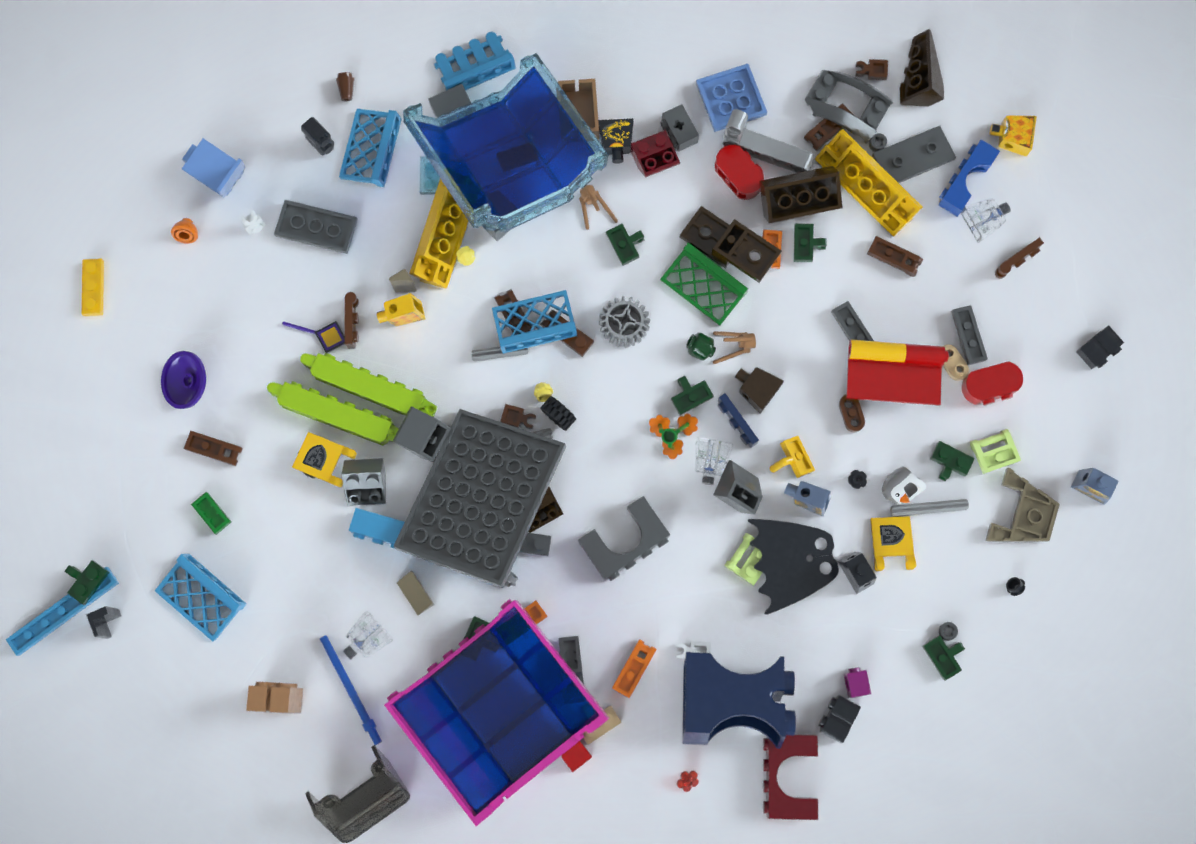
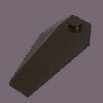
(923, 76)

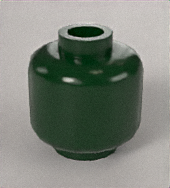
(700, 346)

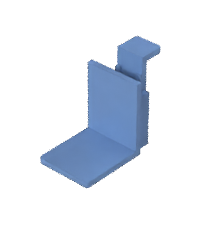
(213, 167)

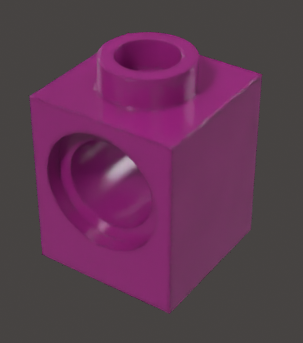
(857, 683)

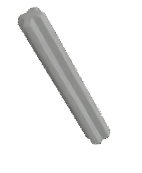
(929, 507)

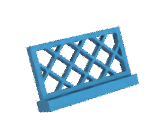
(384, 152)
(541, 335)
(212, 584)

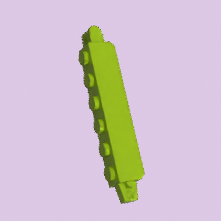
(365, 385)
(333, 413)

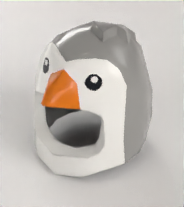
(902, 486)

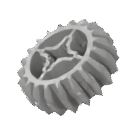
(631, 323)

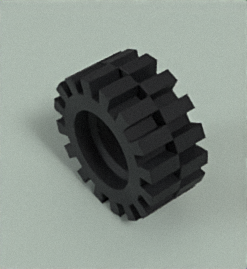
(558, 413)

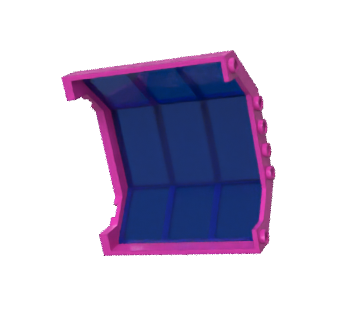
(496, 711)

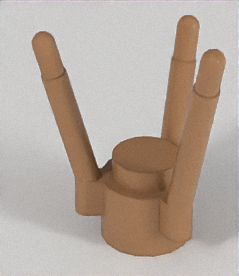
(590, 196)
(744, 341)

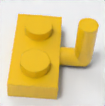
(795, 456)

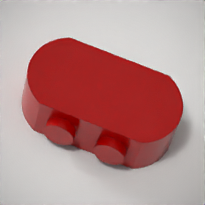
(739, 171)
(992, 383)

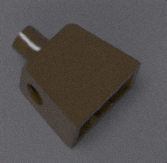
(758, 387)

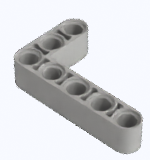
(764, 147)

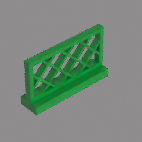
(713, 270)

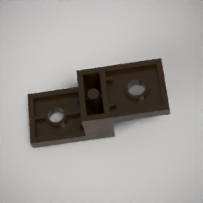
(730, 244)

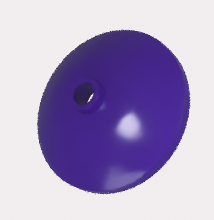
(183, 380)

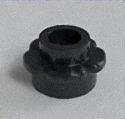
(857, 474)
(1015, 586)

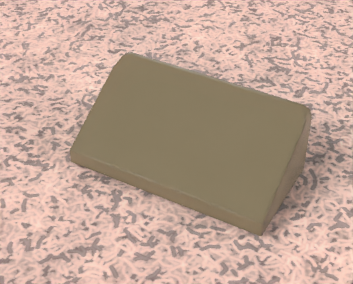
(402, 282)
(415, 593)

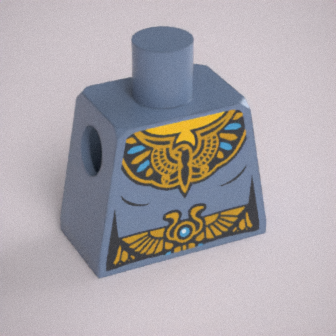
(1096, 486)
(816, 501)

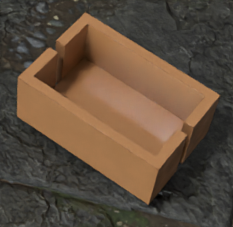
(584, 101)
(274, 697)

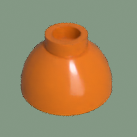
(185, 231)

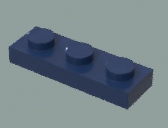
(737, 421)

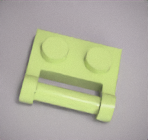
(997, 457)
(747, 571)

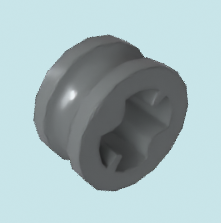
(882, 138)
(946, 637)

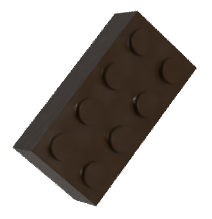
(801, 194)

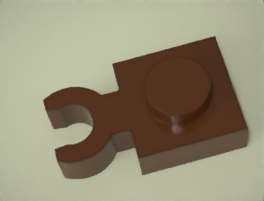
(875, 69)
(515, 416)

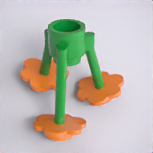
(669, 436)

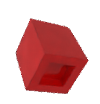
(576, 756)

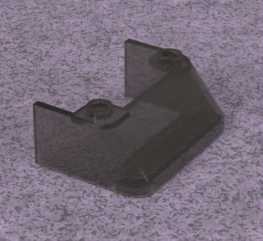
(363, 806)

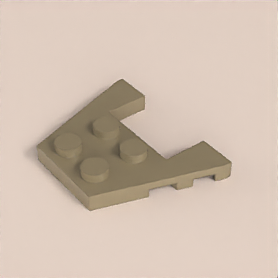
(1033, 514)

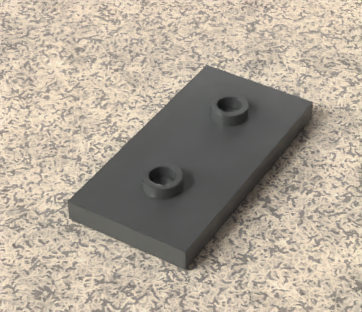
(915, 155)
(315, 226)

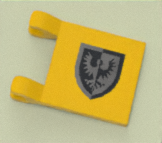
(319, 458)
(892, 538)

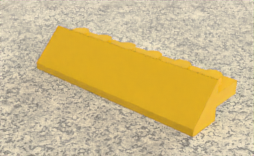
(869, 183)
(440, 240)

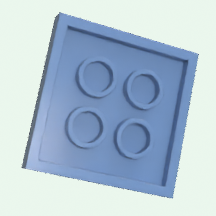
(728, 92)

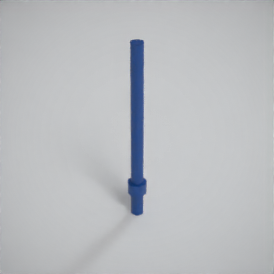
(368, 724)

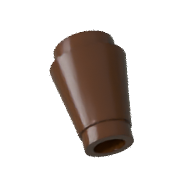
(345, 85)

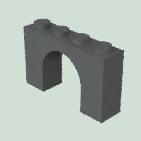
(652, 534)

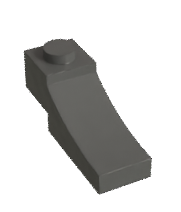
(571, 654)

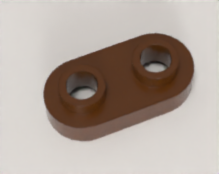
(853, 413)

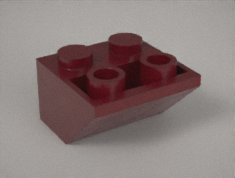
(654, 154)

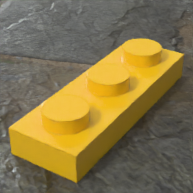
(92, 287)

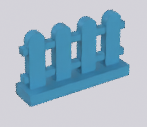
(479, 72)

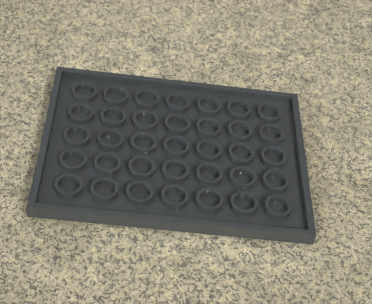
(480, 497)

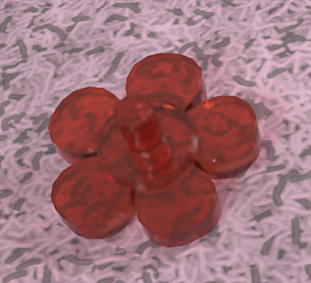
(688, 780)

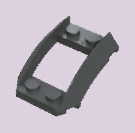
(869, 120)

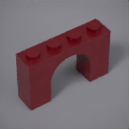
(777, 803)

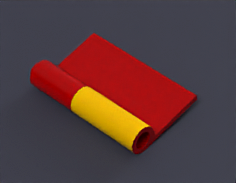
(895, 372)

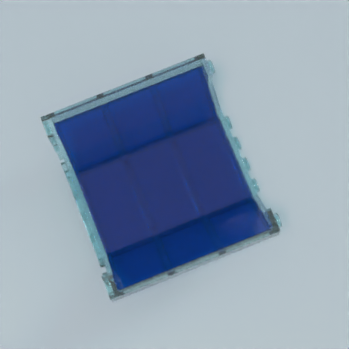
(511, 150)

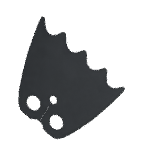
(785, 562)

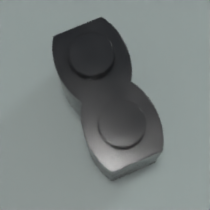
(317, 136)
(1100, 347)
(839, 719)

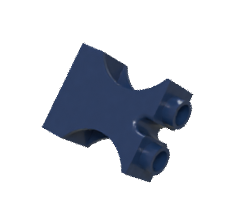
(725, 699)

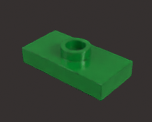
(211, 513)

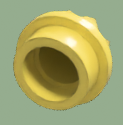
(465, 255)
(543, 391)

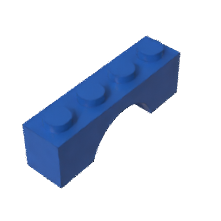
(957, 195)

